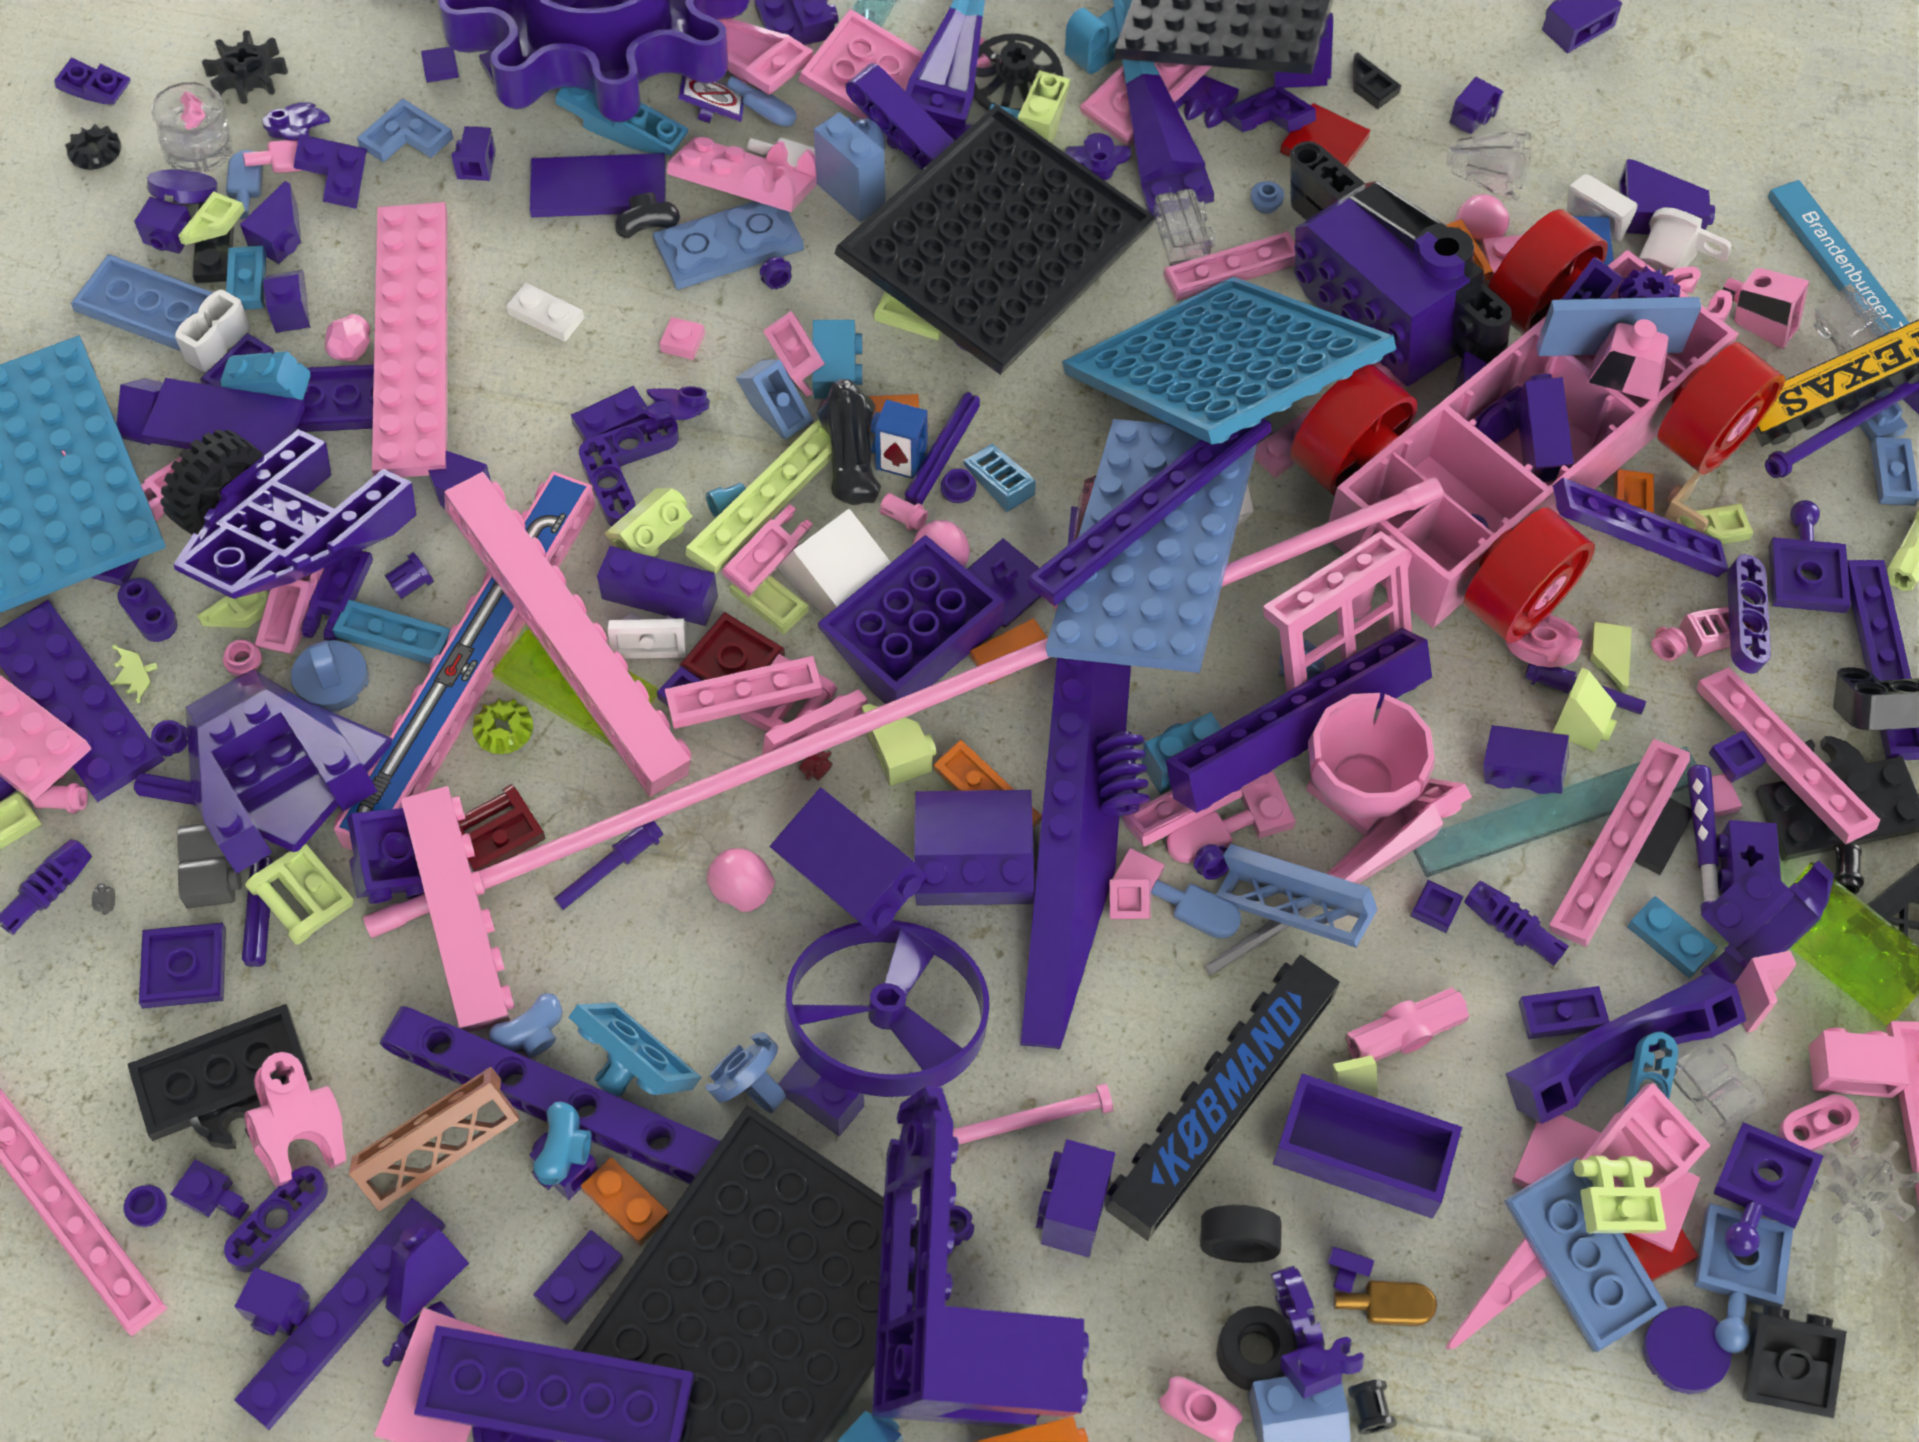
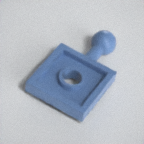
(1722, 1273)

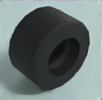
(1258, 1321)

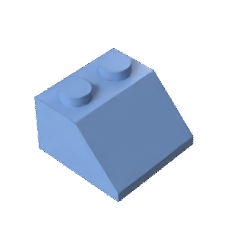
(1284, 1415)

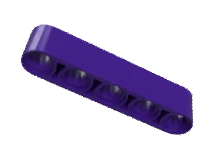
(898, 115)

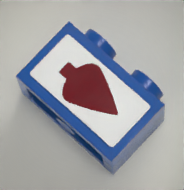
(900, 438)

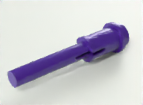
(1565, 679)
(623, 851)

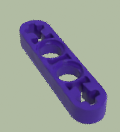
(1756, 615)

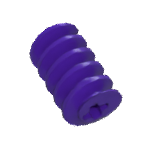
(1121, 772)

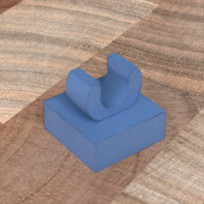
(1885, 424)

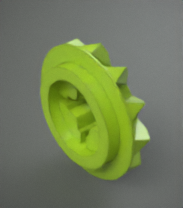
(500, 740)

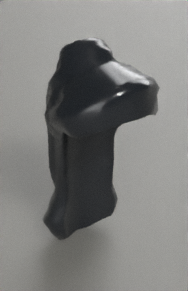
(847, 419)

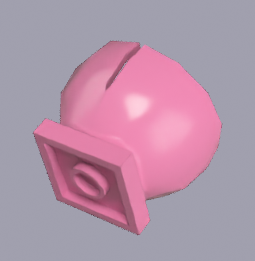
(1369, 764)

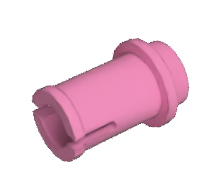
(911, 515)
(63, 797)

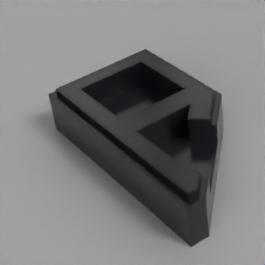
(1373, 83)

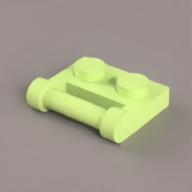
(310, 885)

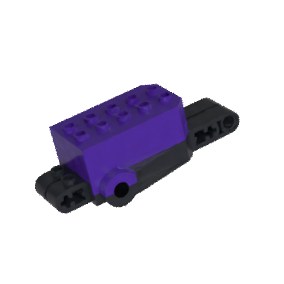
(1391, 268)

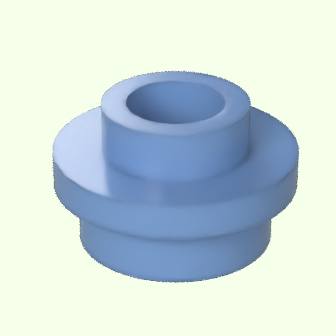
(1267, 196)

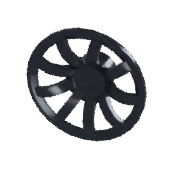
(1013, 66)

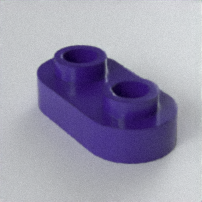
(146, 607)

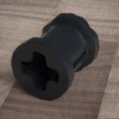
(1372, 1406)

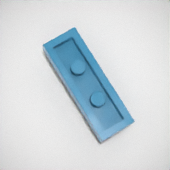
(391, 632)

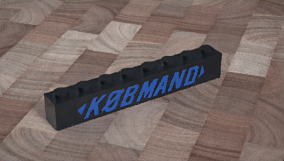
(1222, 1097)

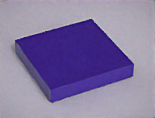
(182, 965)

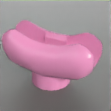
(1201, 1409)

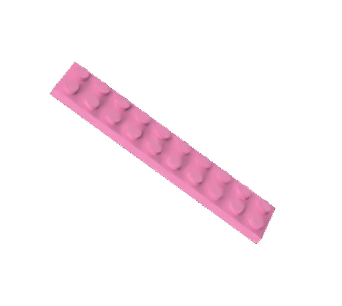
(410, 340)

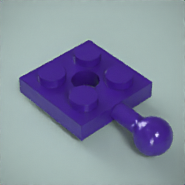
(1824, 559)
(1778, 1199)

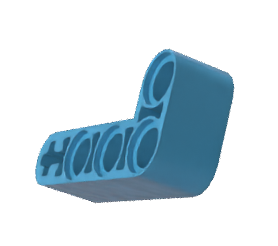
(1092, 39)

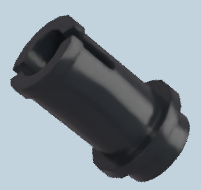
(1848, 867)

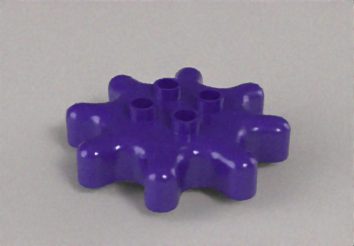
(591, 45)

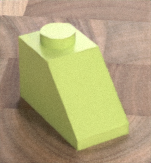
(1587, 713)
(902, 749)

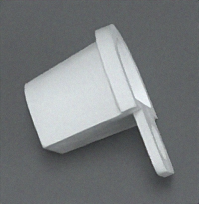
(1677, 238)

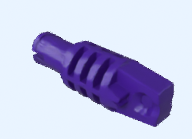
(45, 884)
(1514, 922)

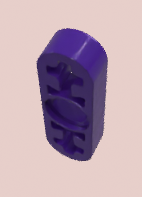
(276, 1200)

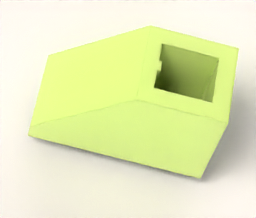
(1045, 104)

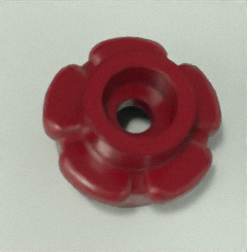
(816, 765)

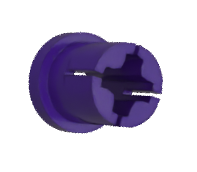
(408, 576)

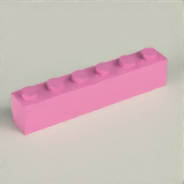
(455, 909)

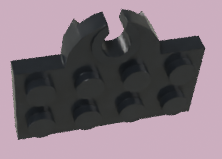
(1880, 785)
(212, 1077)

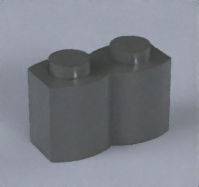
(203, 870)

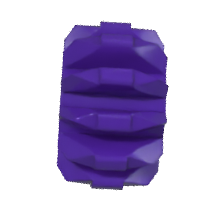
(1648, 285)

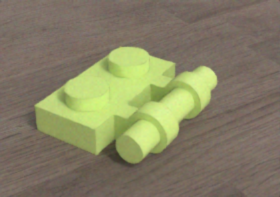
(1619, 1208)

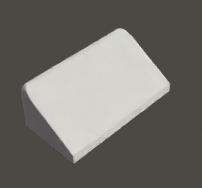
(1595, 199)

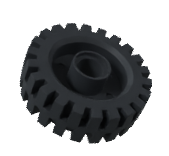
(202, 476)

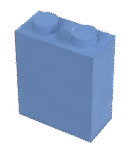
(849, 166)

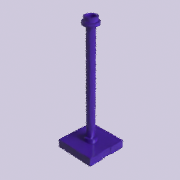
(1780, 463)

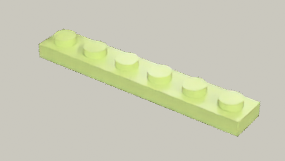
(761, 500)

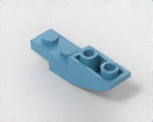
(645, 132)

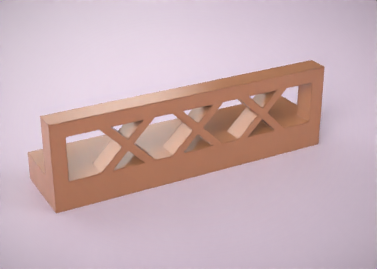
(425, 1126)

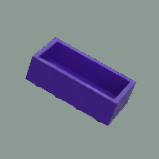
(1368, 1146)

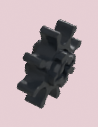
(245, 66)

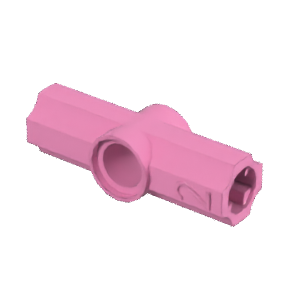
(1408, 1026)

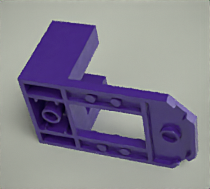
(956, 1359)

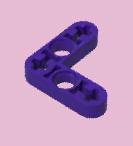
(613, 456)

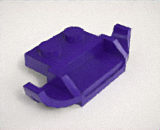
(1765, 916)

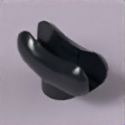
(645, 214)

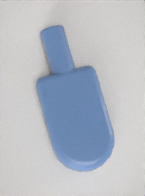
(764, 104)
(243, 181)
(1201, 909)

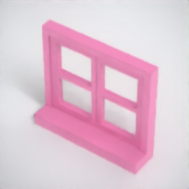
(1333, 590)

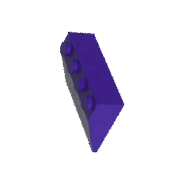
(913, 621)

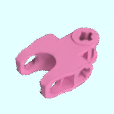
(291, 1114)

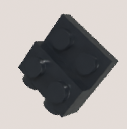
(1794, 1361)

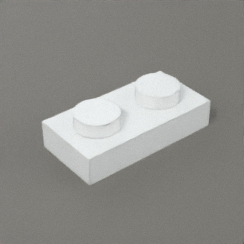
(545, 312)

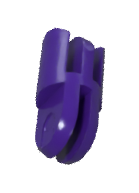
(1500, 417)

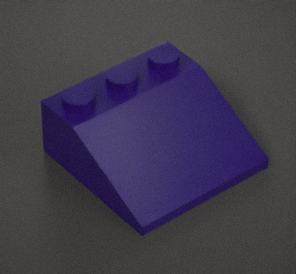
(974, 847)

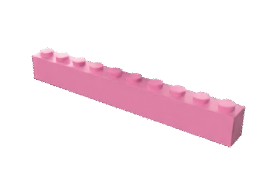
(568, 634)

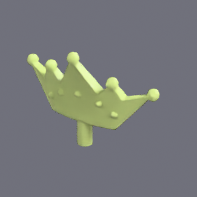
(133, 672)

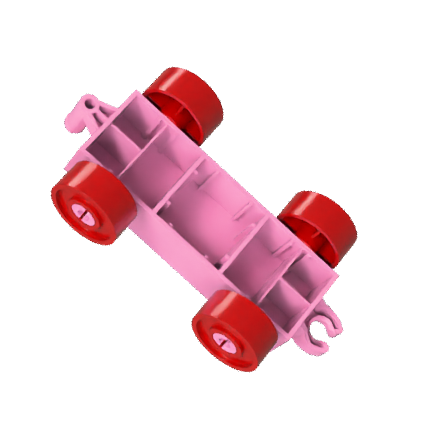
(1530, 557)

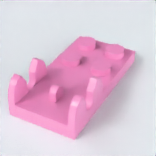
(747, 175)

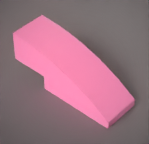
(285, 613)

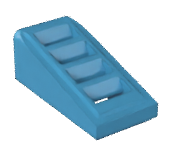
(1006, 497)

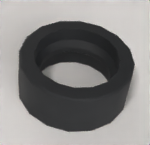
(1241, 1233)

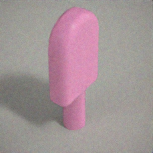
(279, 155)
(1209, 829)

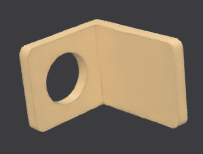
(1677, 508)

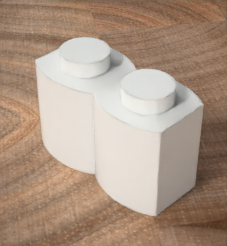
(212, 330)

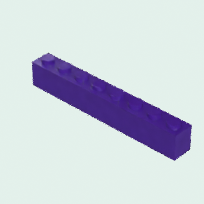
(1284, 725)

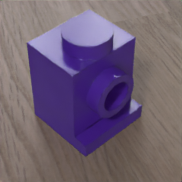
(1476, 105)
(474, 154)

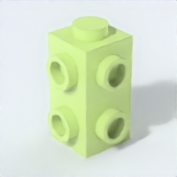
(651, 522)

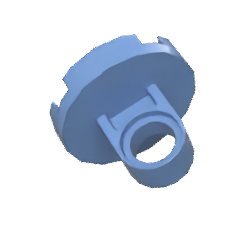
(330, 674)
(746, 1072)

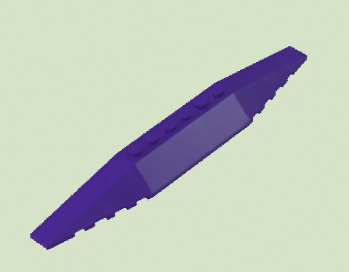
(1074, 844)

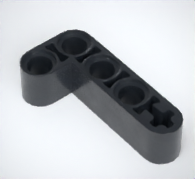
(1875, 703)

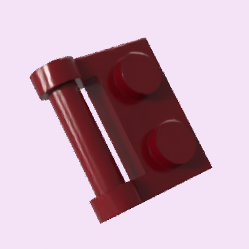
(504, 835)

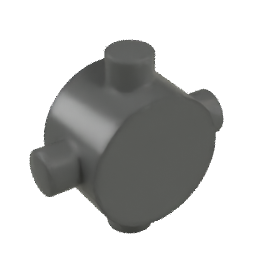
(103, 899)

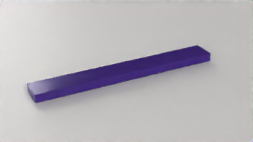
(1140, 513)

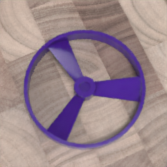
(887, 1009)

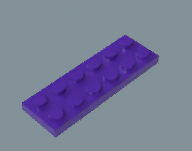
(60, 676)
(550, 1391)

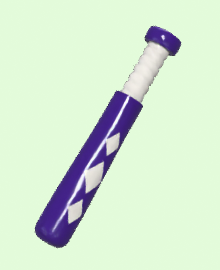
(1704, 826)

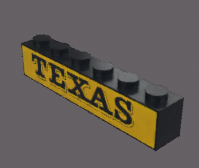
(1843, 384)

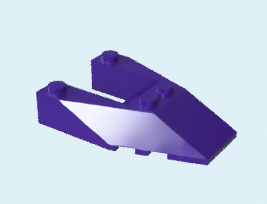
(275, 534)
(251, 740)

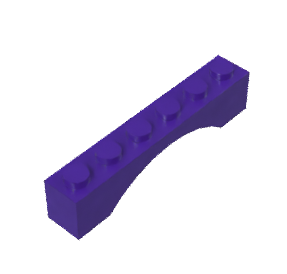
(1564, 1075)

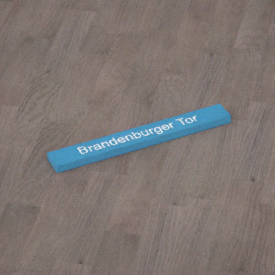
(1831, 249)

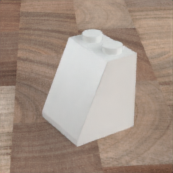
(834, 562)

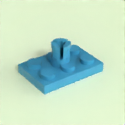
(631, 1052)

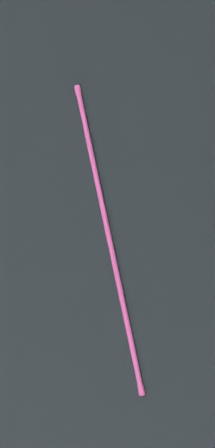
(400, 913)

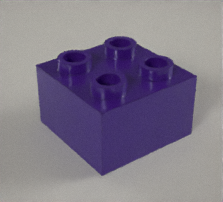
(1078, 1188)

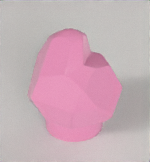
(347, 338)

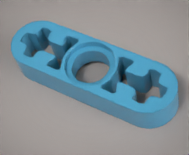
(1645, 1059)

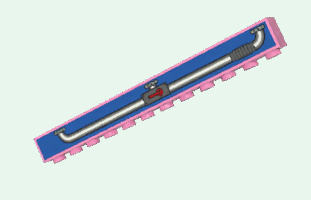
(466, 664)

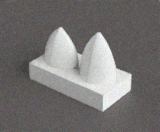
(647, 637)

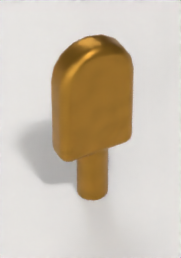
(1391, 1303)

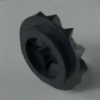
(84, 156)

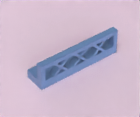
(1301, 883)

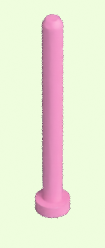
(1031, 1117)

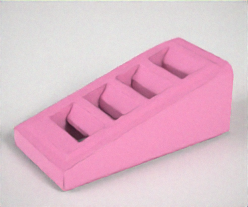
(1696, 637)

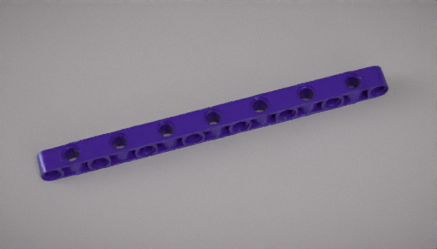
(613, 1125)

